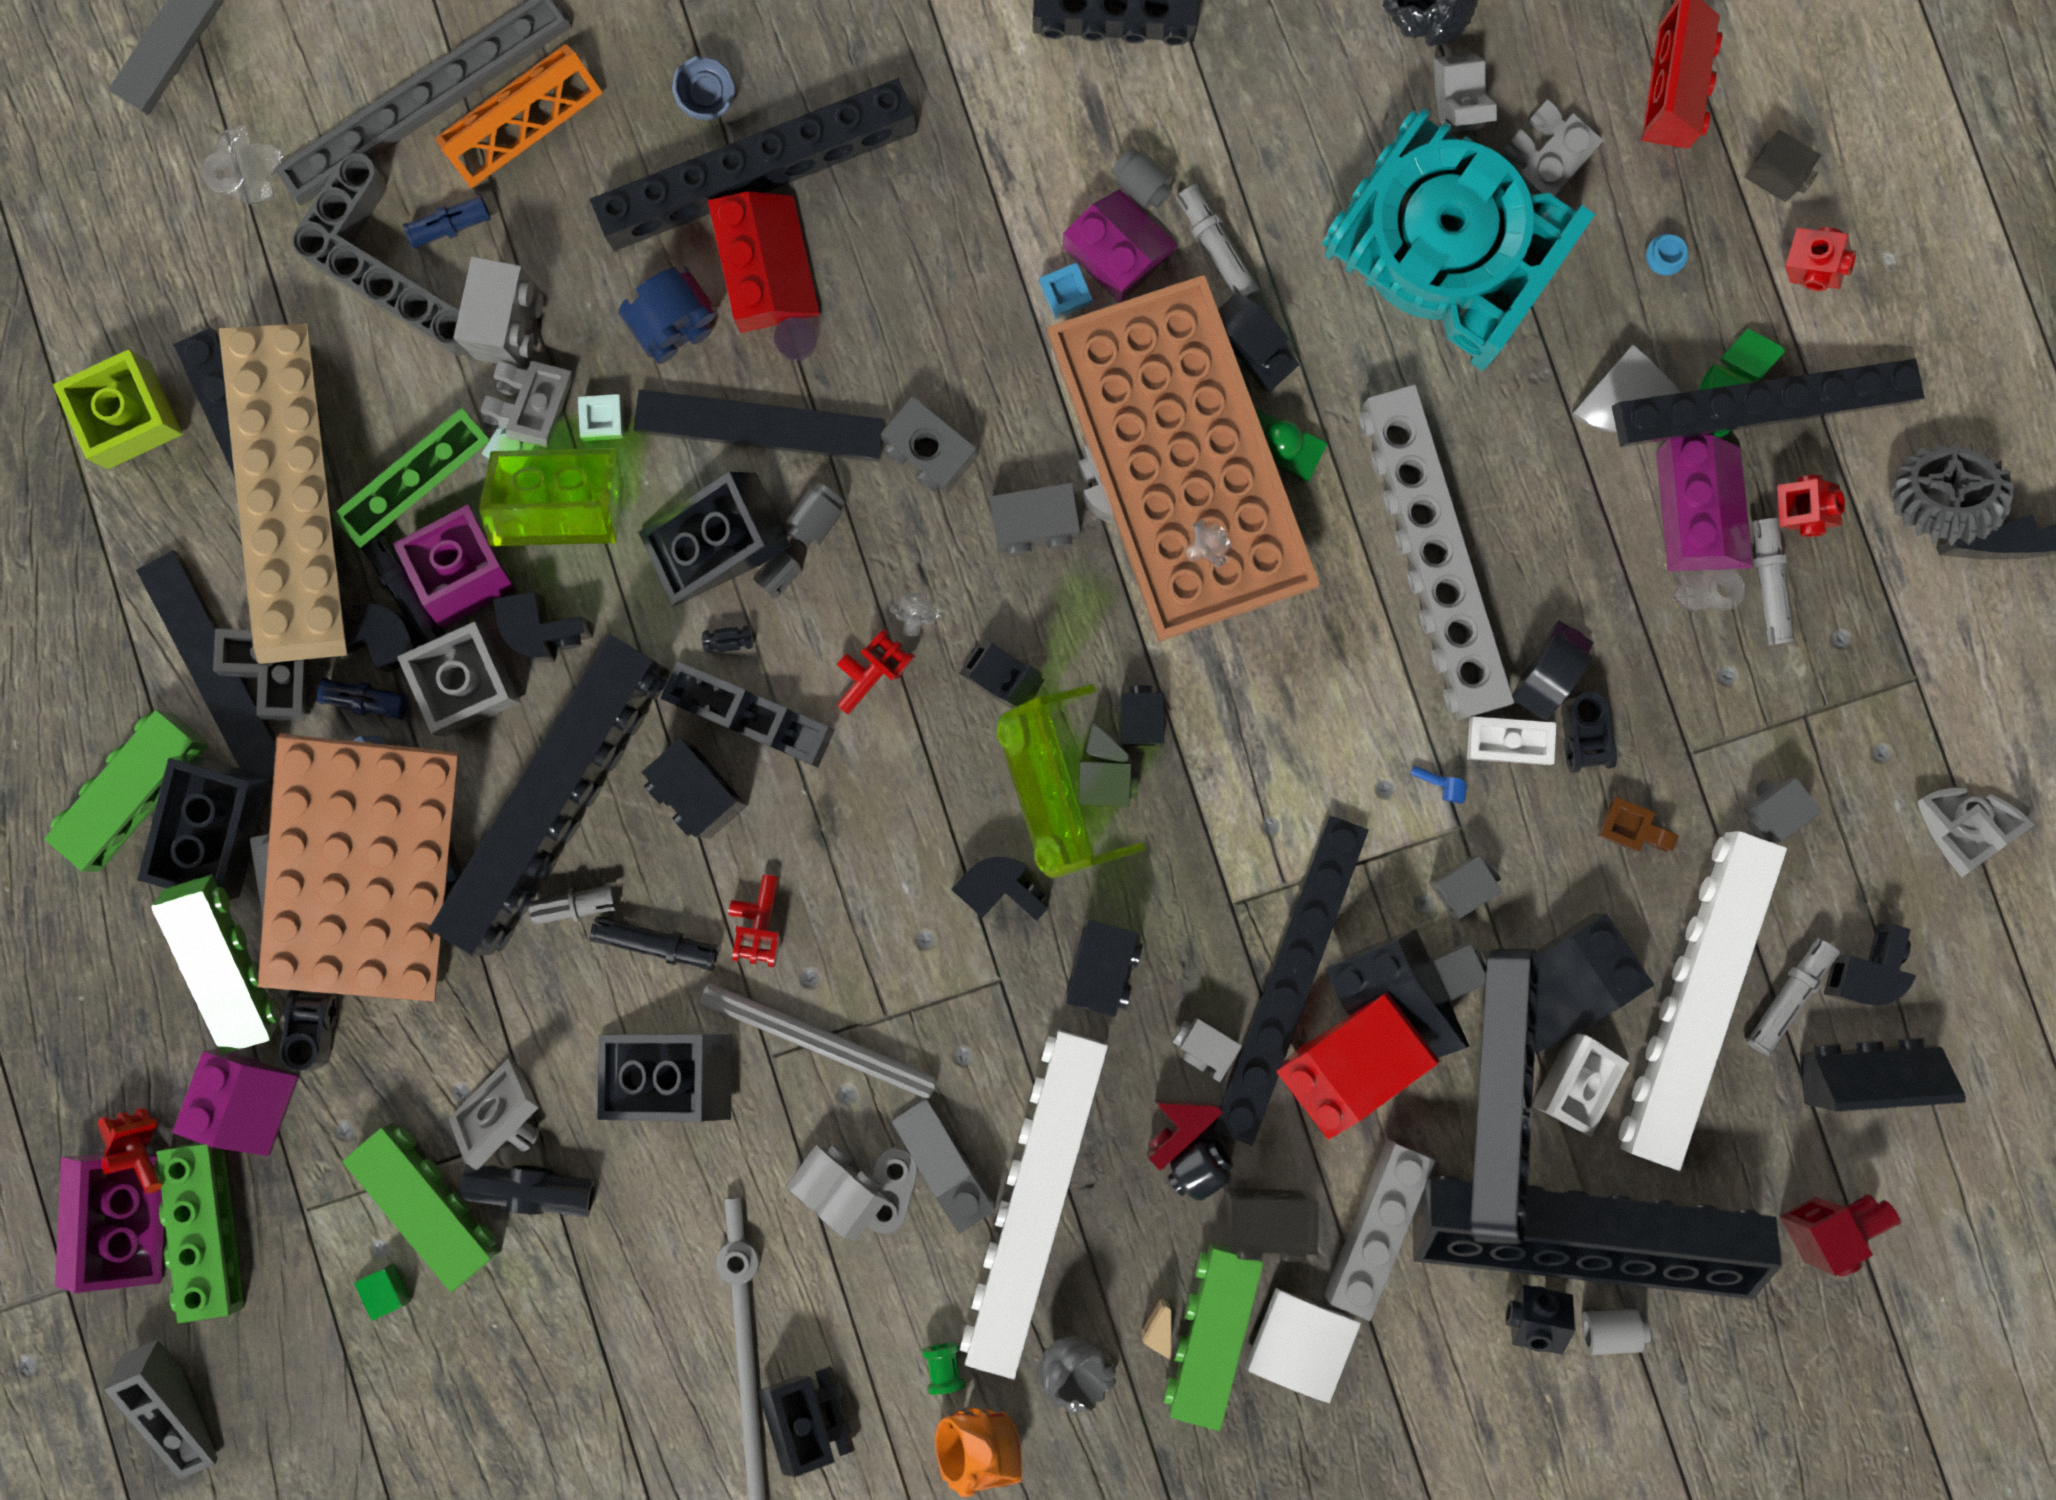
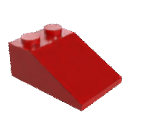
(1357, 1065)

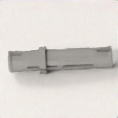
(1209, 229)
(1773, 581)
(1797, 990)

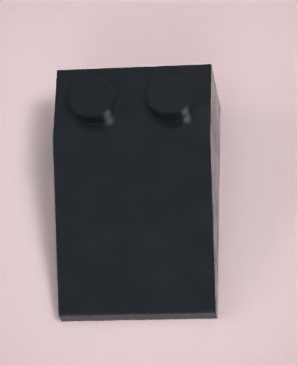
(714, 536)
(1407, 974)
(1585, 979)
(665, 1077)

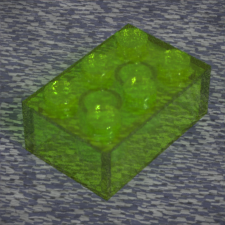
(552, 497)

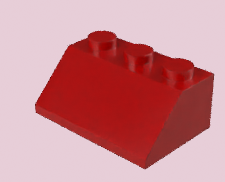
(1682, 75)
(763, 259)

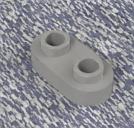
(895, 1190)

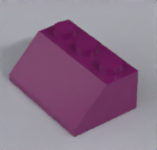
(1703, 504)
(106, 1228)

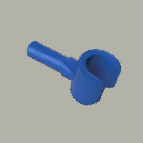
(1453, 790)

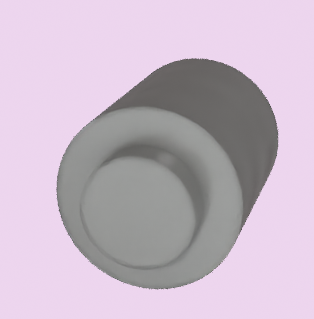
(1615, 1331)

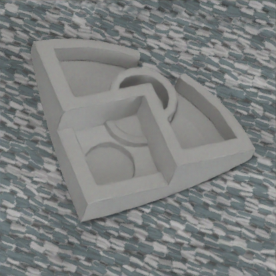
(1629, 379)
(1971, 827)

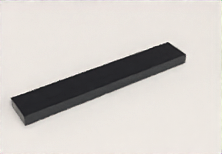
(758, 425)
(194, 637)

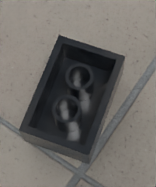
(203, 824)

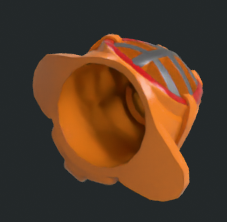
(978, 1450)

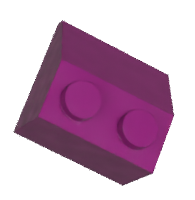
(1117, 244)
(453, 567)
(235, 1103)

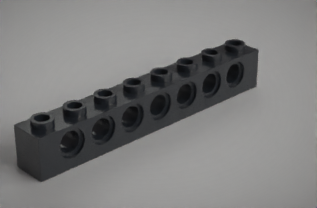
(755, 164)

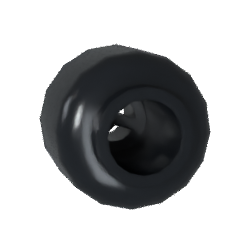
(1201, 1169)

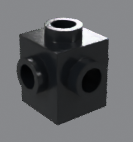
(1541, 1319)

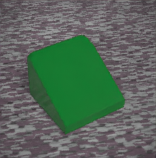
(1752, 355)
(382, 1292)

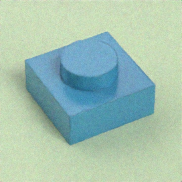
(1065, 291)

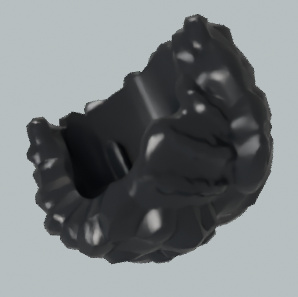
(1433, 19)

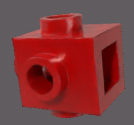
(1820, 258)
(1810, 505)

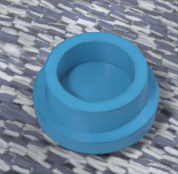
(1666, 254)

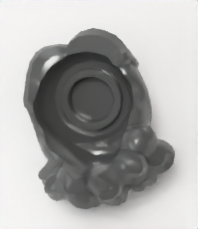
(1076, 1374)

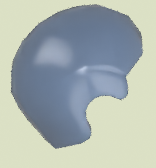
(703, 88)

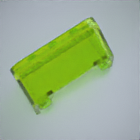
(1046, 787)

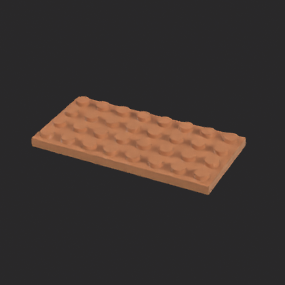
(1181, 447)

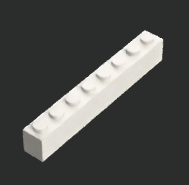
(1701, 999)
(1035, 1203)

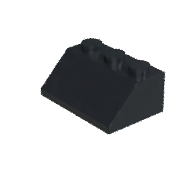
(1878, 1076)

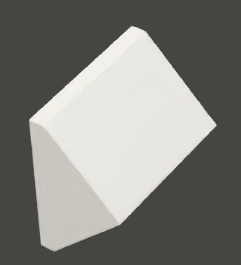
(1580, 1083)

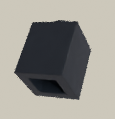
(1141, 717)

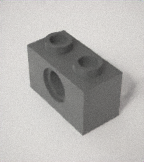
(916, 424)

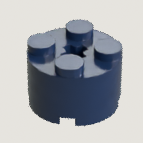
(668, 313)

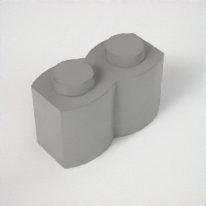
(837, 1191)

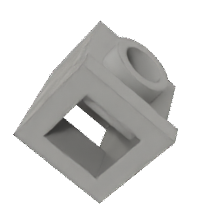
(1206, 1047)

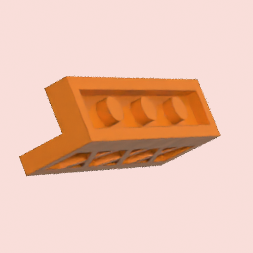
(507, 104)

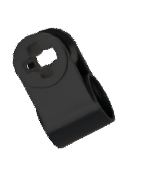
(1589, 735)
(308, 1026)

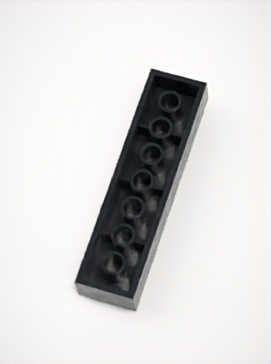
(549, 799)
(1606, 1240)

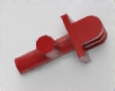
(880, 665)
(758, 934)
(126, 1146)

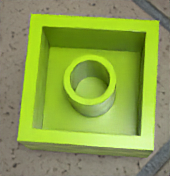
(117, 409)

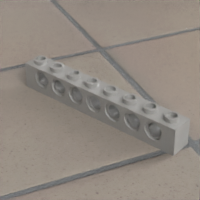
(1405, 412)

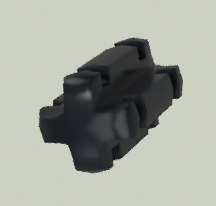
(727, 639)

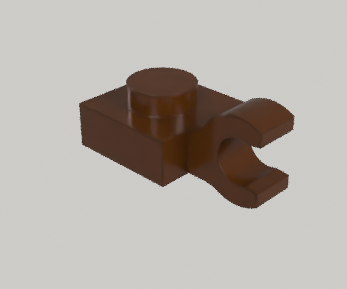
(1631, 827)

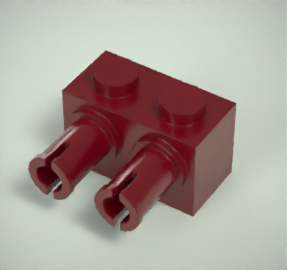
(1838, 1236)

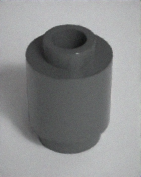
(1142, 178)
(815, 515)

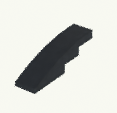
(2012, 541)
(747, 714)

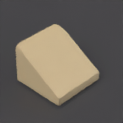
(1157, 1329)

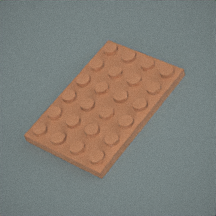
(356, 867)

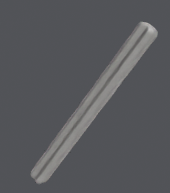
(818, 1040)

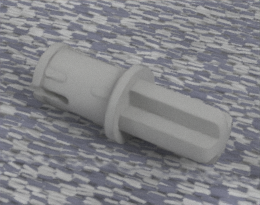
(573, 905)

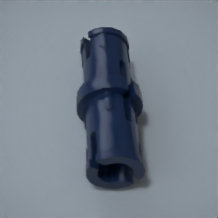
(447, 221)
(388, 702)

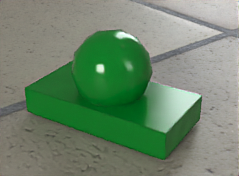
(1291, 447)

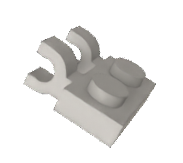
(1560, 157)
(538, 404)

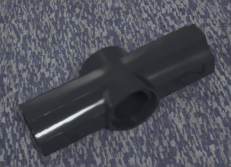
(528, 1190)

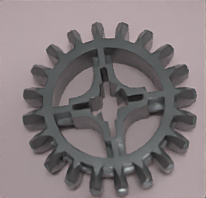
(1952, 493)

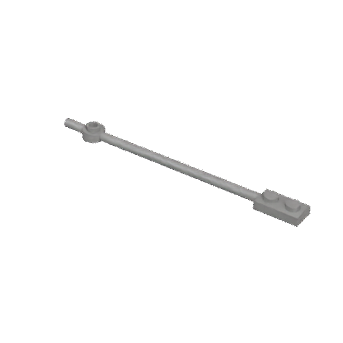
(744, 1339)

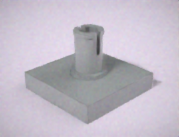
(494, 1115)

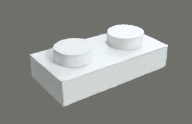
(1511, 740)

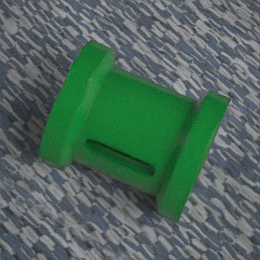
(943, 1368)

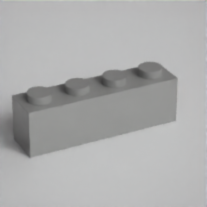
(1378, 1229)

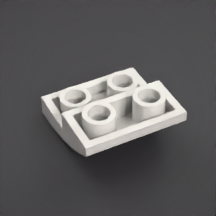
(1302, 1345)

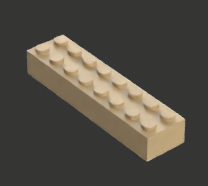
(282, 493)

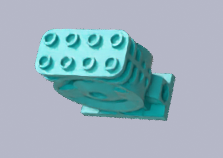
(1473, 191)

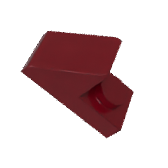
(1190, 1121)

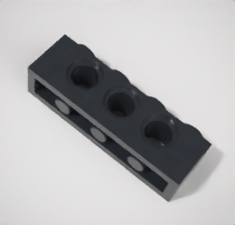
(1133, 25)

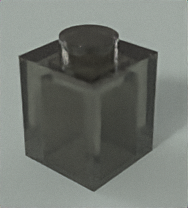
(1784, 166)

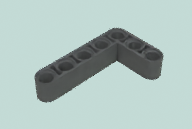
(371, 273)

